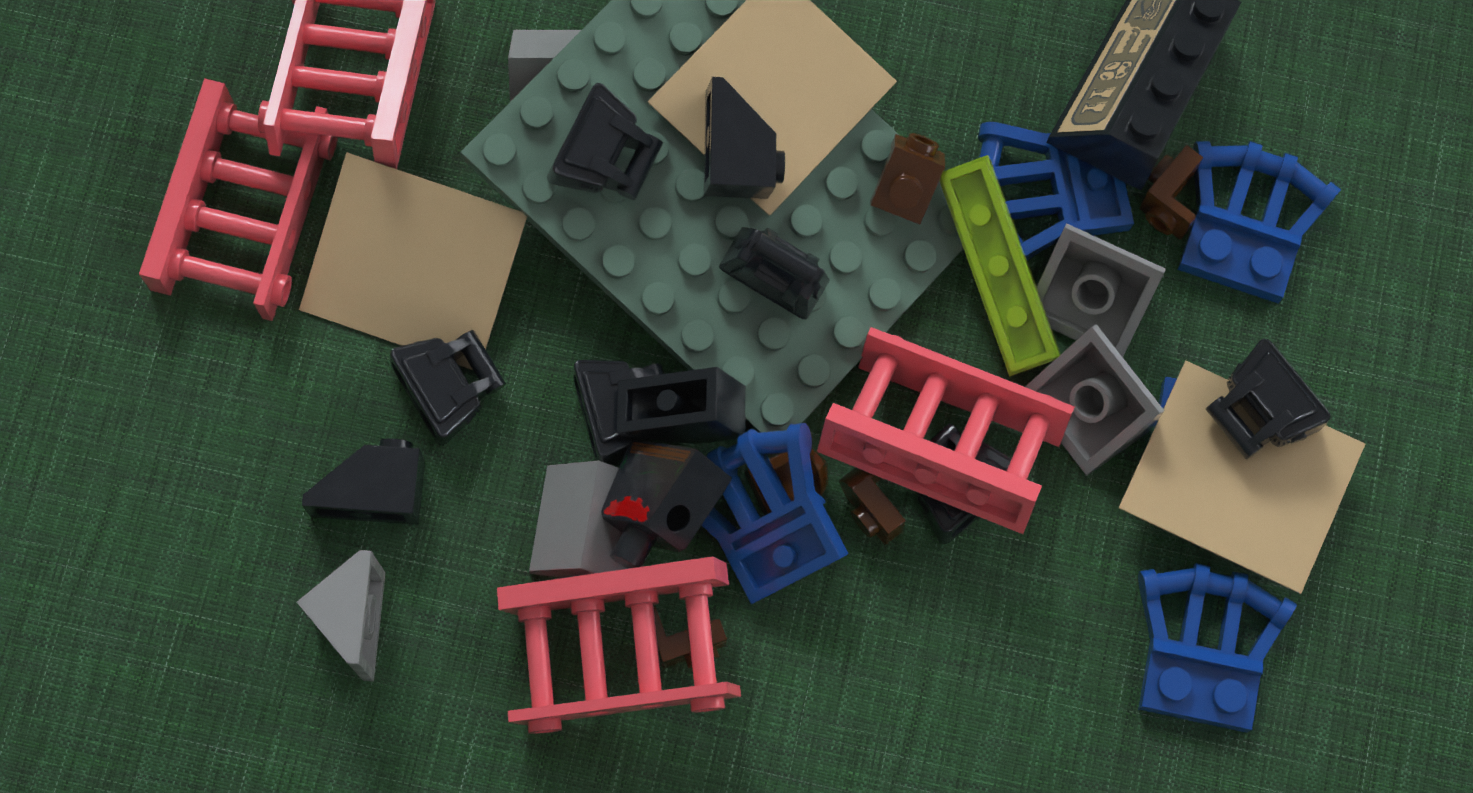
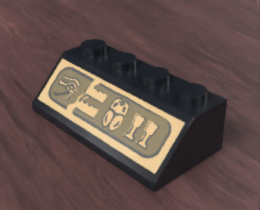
(1141, 84)

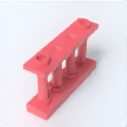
(391, 88)
(186, 212)
(929, 467)
(586, 599)

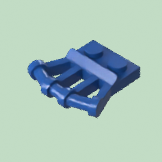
(1081, 192)
(1239, 249)
(790, 539)
(1198, 680)

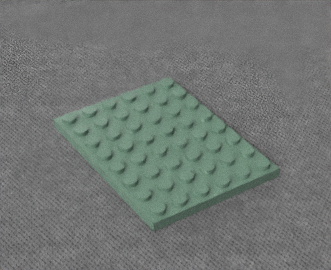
(667, 245)

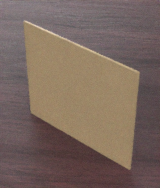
(792, 71)
(411, 257)
(1251, 511)

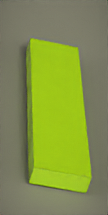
(999, 265)

